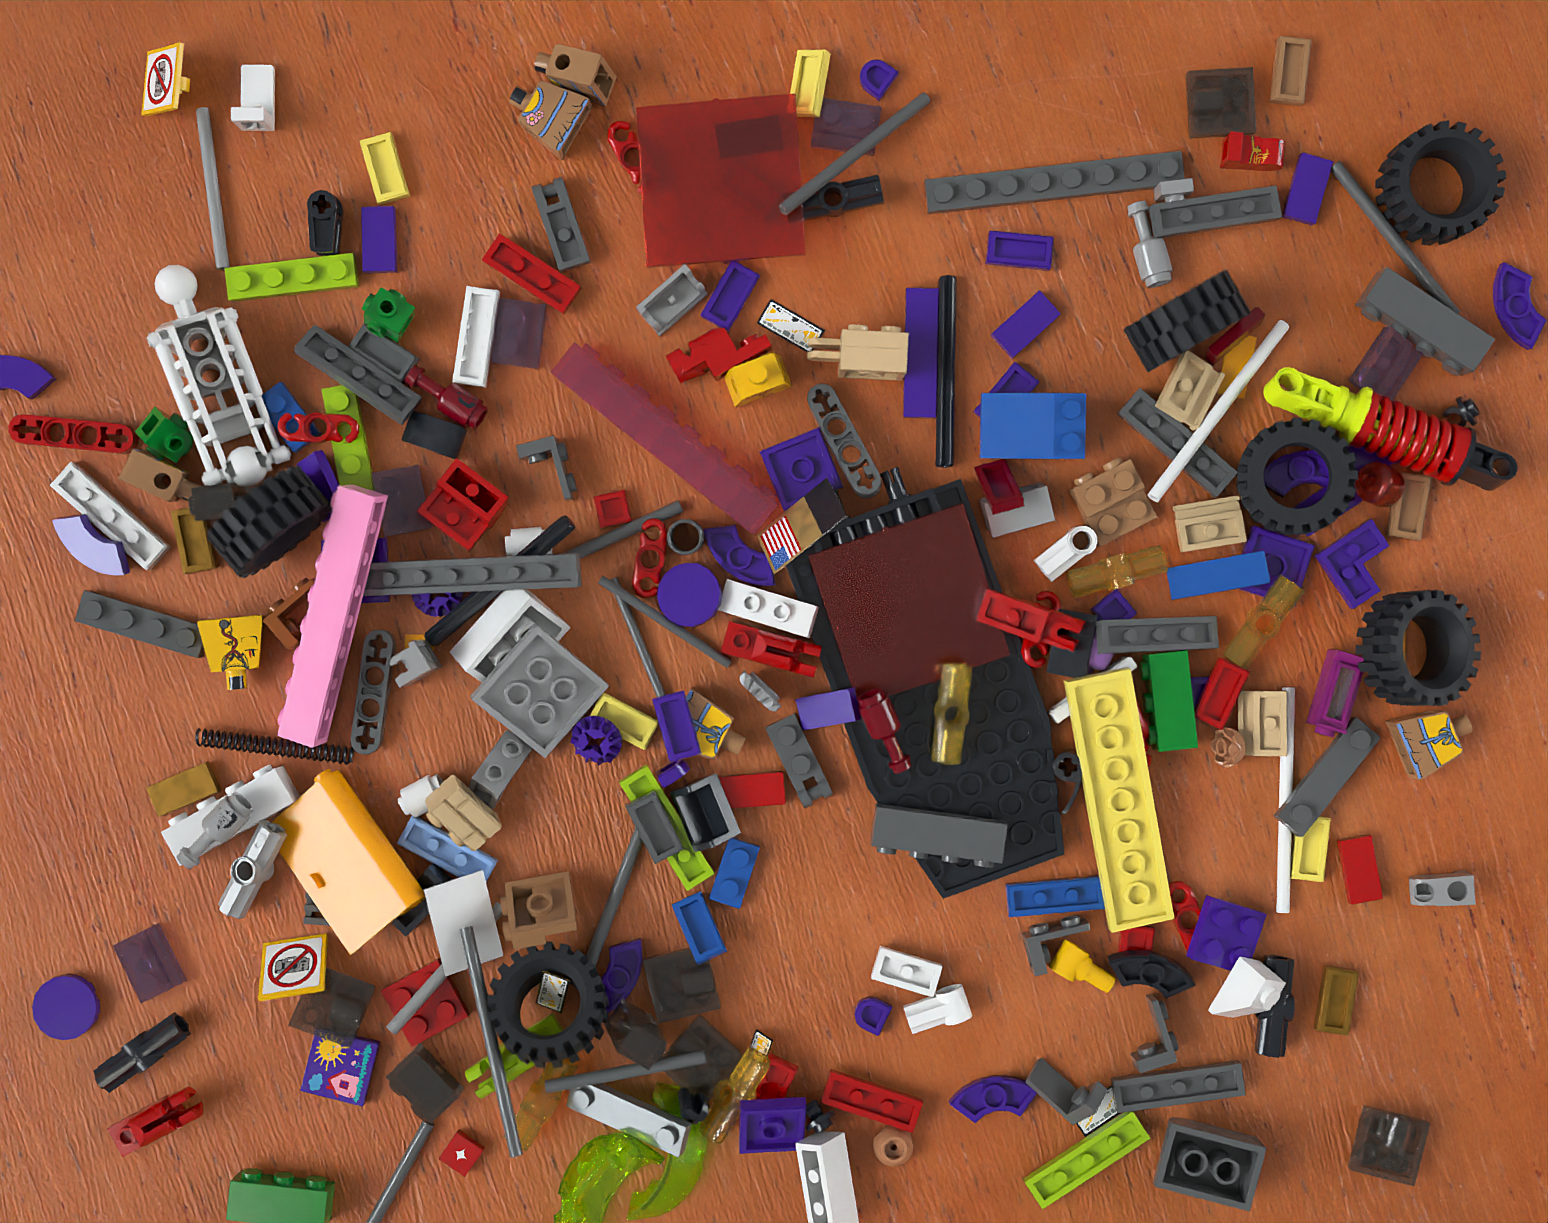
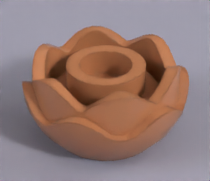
(1228, 747)
(888, 1136)

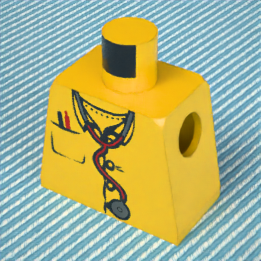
(757, 379)
(232, 646)

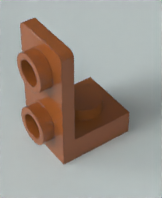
(288, 629)

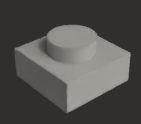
(1173, 190)

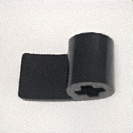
(434, 434)
(1074, 776)

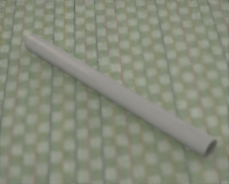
(212, 188)
(426, 990)

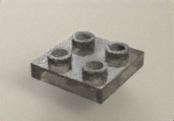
(1220, 102)
(680, 985)
(336, 1010)
(720, 1053)
(1388, 1145)

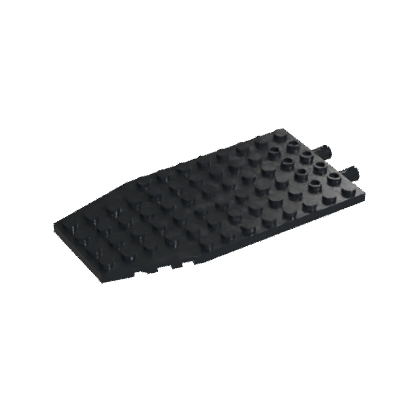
(1005, 745)

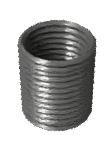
(670, 536)

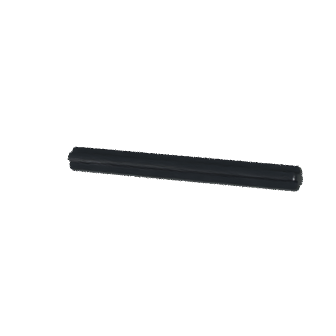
(946, 371)
(478, 599)

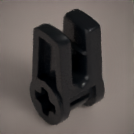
(324, 228)

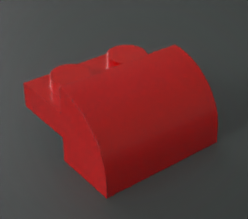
(463, 505)

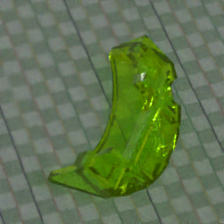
(679, 1172)
(597, 1175)

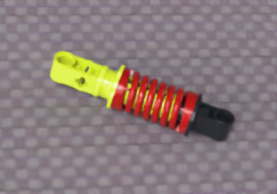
(1393, 430)

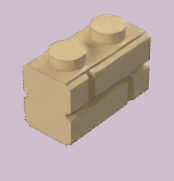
(462, 814)

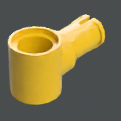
(1074, 963)

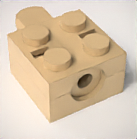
(865, 352)

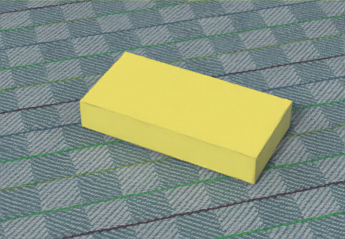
(810, 81)
(384, 168)
(632, 723)
(1310, 852)

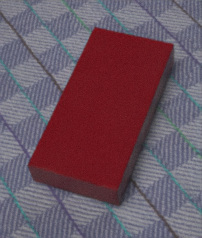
(1234, 336)
(999, 486)

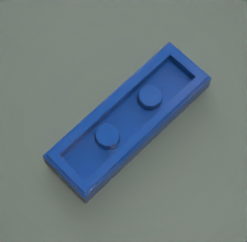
(1218, 575)
(1054, 896)

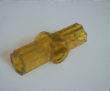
(1117, 571)
(1277, 604)
(949, 734)
(729, 1092)
(538, 1105)

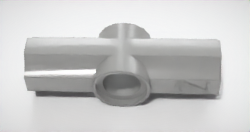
(259, 856)

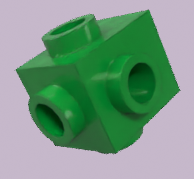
(387, 314)
(165, 435)

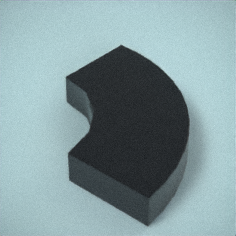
(1152, 970)

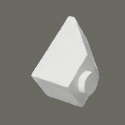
(1247, 990)

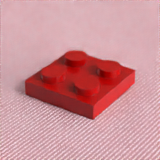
(439, 1011)

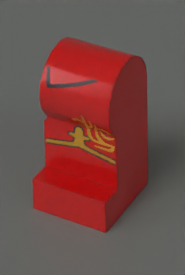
(1252, 152)

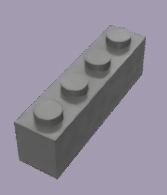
(1424, 322)
(938, 834)

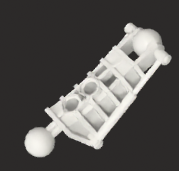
(245, 464)

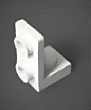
(257, 99)

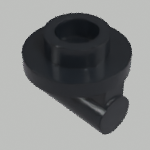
(693, 1107)

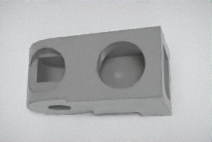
(1442, 889)

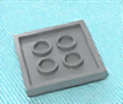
(539, 690)

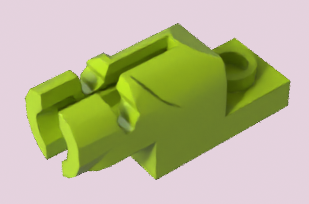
(512, 1064)

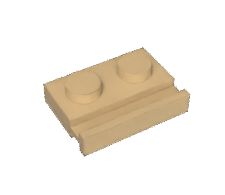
(1189, 390)
(1209, 524)
(1263, 722)

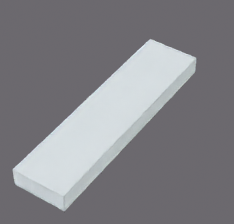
(110, 515)

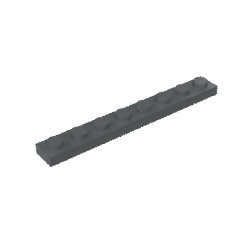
(1052, 182)
(474, 574)

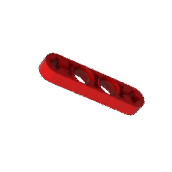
(73, 434)

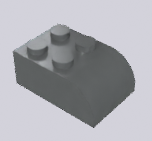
(1209, 1163)

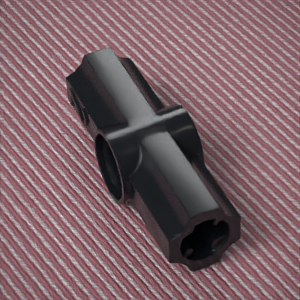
(854, 193)
(1273, 1024)
(141, 1052)

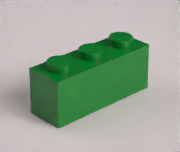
(1168, 700)
(279, 1198)

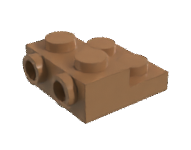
(1112, 501)
(538, 909)

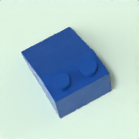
(1033, 425)

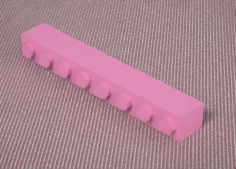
(331, 614)

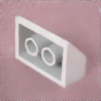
(502, 628)

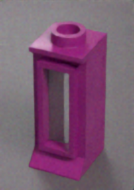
(1335, 693)

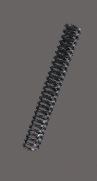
(274, 744)

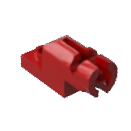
(717, 353)
(1029, 620)
(769, 648)
(154, 1121)

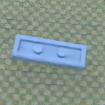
(438, 848)

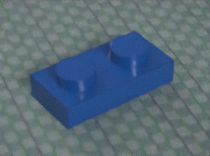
(280, 401)
(734, 872)

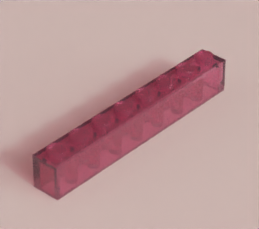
(665, 439)

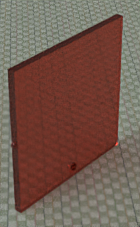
(718, 180)
(908, 602)

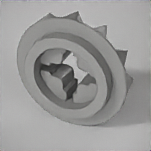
(760, 690)

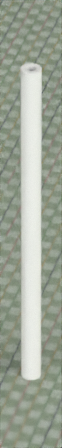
(1218, 411)
(1285, 790)

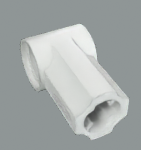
(1064, 554)
(946, 1007)

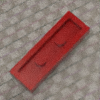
(531, 274)
(871, 1100)

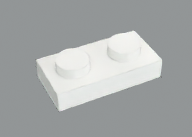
(906, 971)

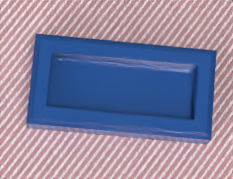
(699, 928)

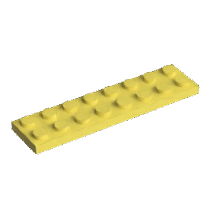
(1119, 799)

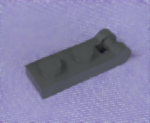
(561, 226)
(798, 759)

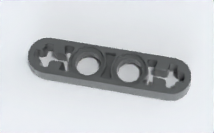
(847, 439)
(378, 692)

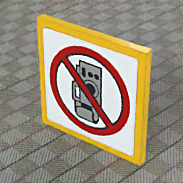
(163, 80)
(293, 967)

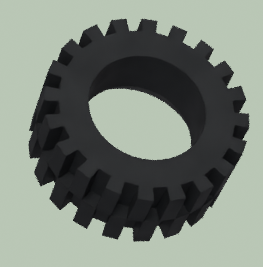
(1471, 161)
(1187, 320)
(1296, 433)
(269, 521)
(1447, 641)
(525, 975)

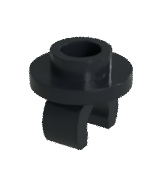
(1466, 409)
(819, 1119)

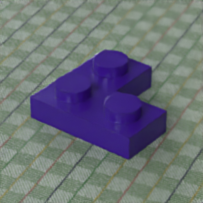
(1345, 560)

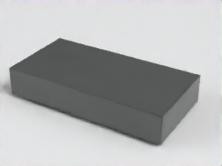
(384, 353)
(654, 827)

